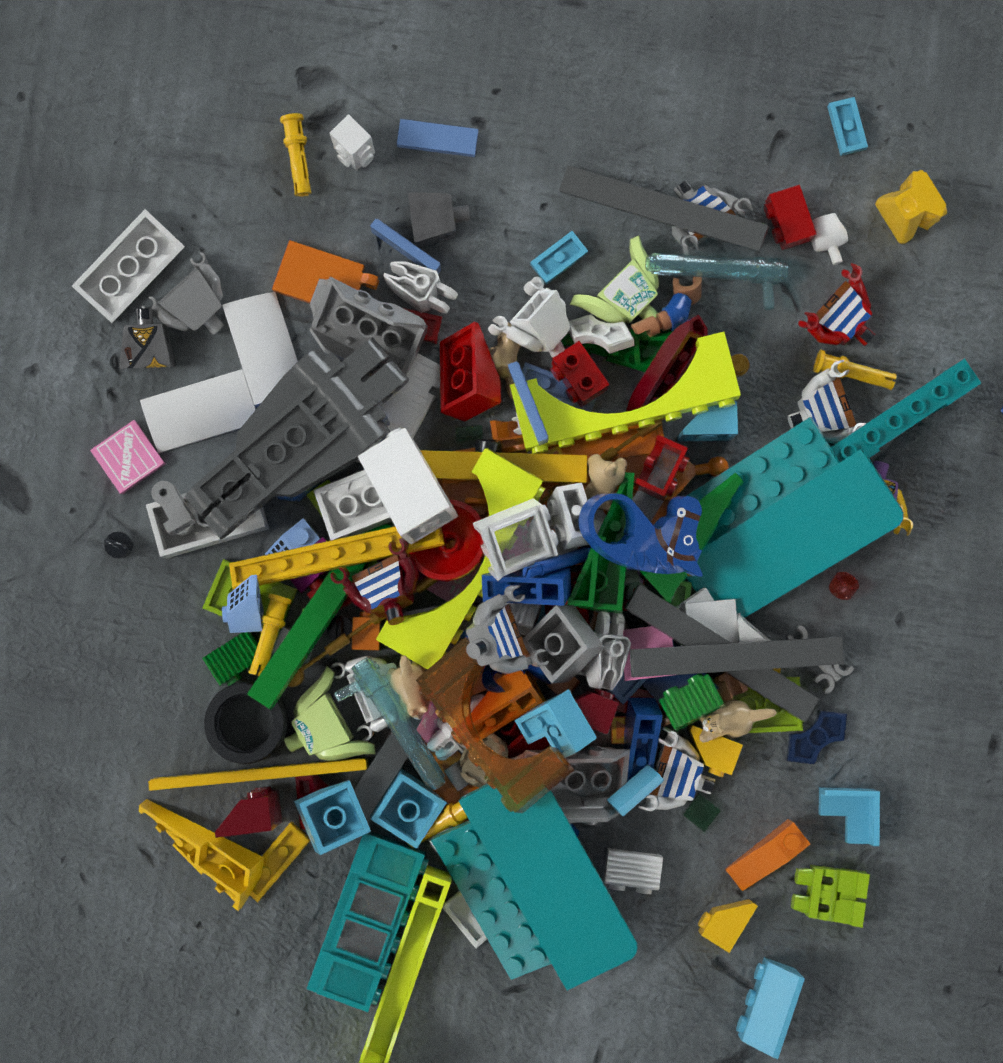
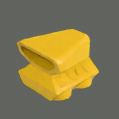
(913, 206)

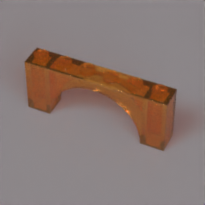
(518, 780)

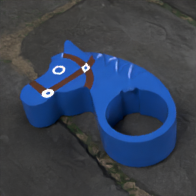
(658, 548)

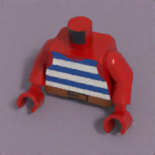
(843, 313)

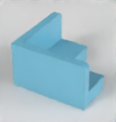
(559, 722)
(860, 810)

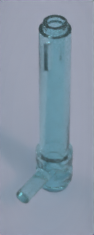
(757, 270)
(377, 689)

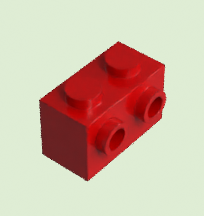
(789, 217)
(579, 374)

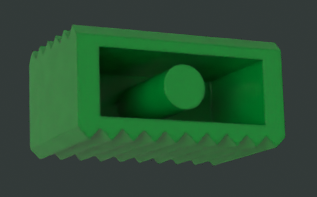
(232, 658)
(692, 701)

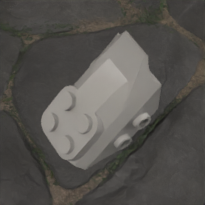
(350, 317)
(595, 778)

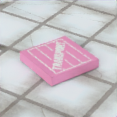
(127, 457)

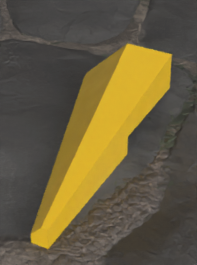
(227, 863)

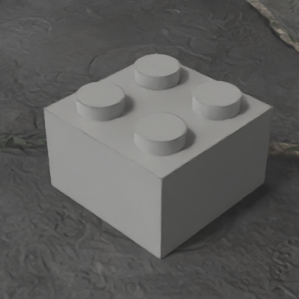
(567, 642)

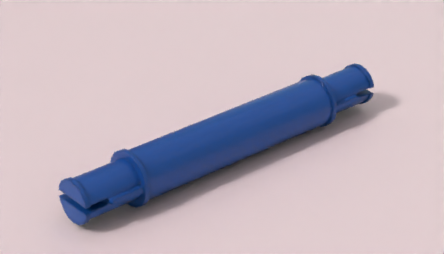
(556, 563)

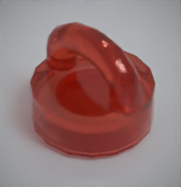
(843, 586)

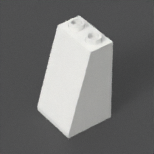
(407, 486)

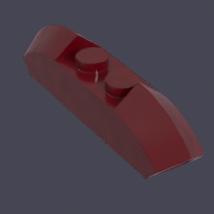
(669, 363)

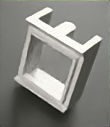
(517, 537)

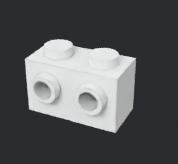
(352, 143)
(565, 508)

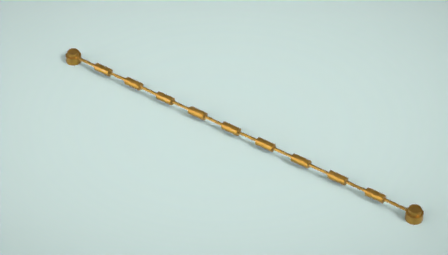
(740, 365)

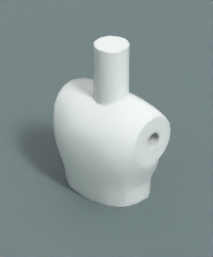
(829, 236)

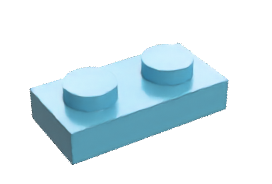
(847, 126)
(559, 257)

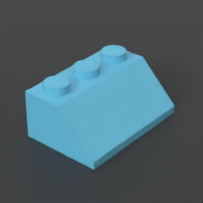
(770, 1006)

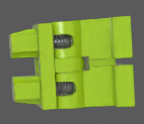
(835, 896)

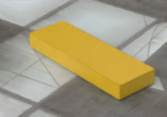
(279, 857)

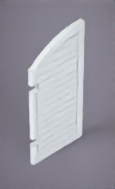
(413, 401)

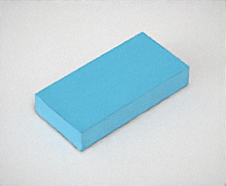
(635, 790)

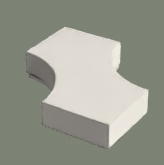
(607, 335)

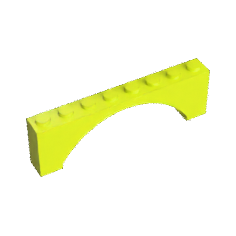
(705, 383)
(428, 634)
(406, 966)

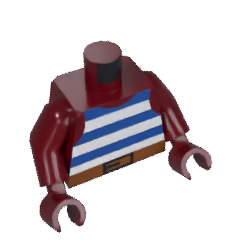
(384, 586)

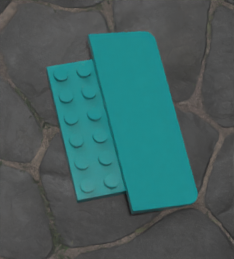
(791, 518)
(534, 889)

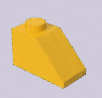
(717, 754)
(726, 923)

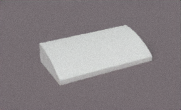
(128, 266)
(261, 342)
(198, 411)
(351, 506)

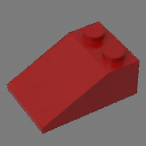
(467, 374)

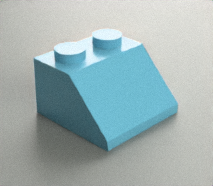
(714, 425)
(408, 808)
(332, 817)

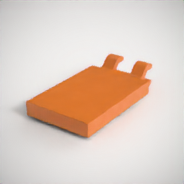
(305, 265)

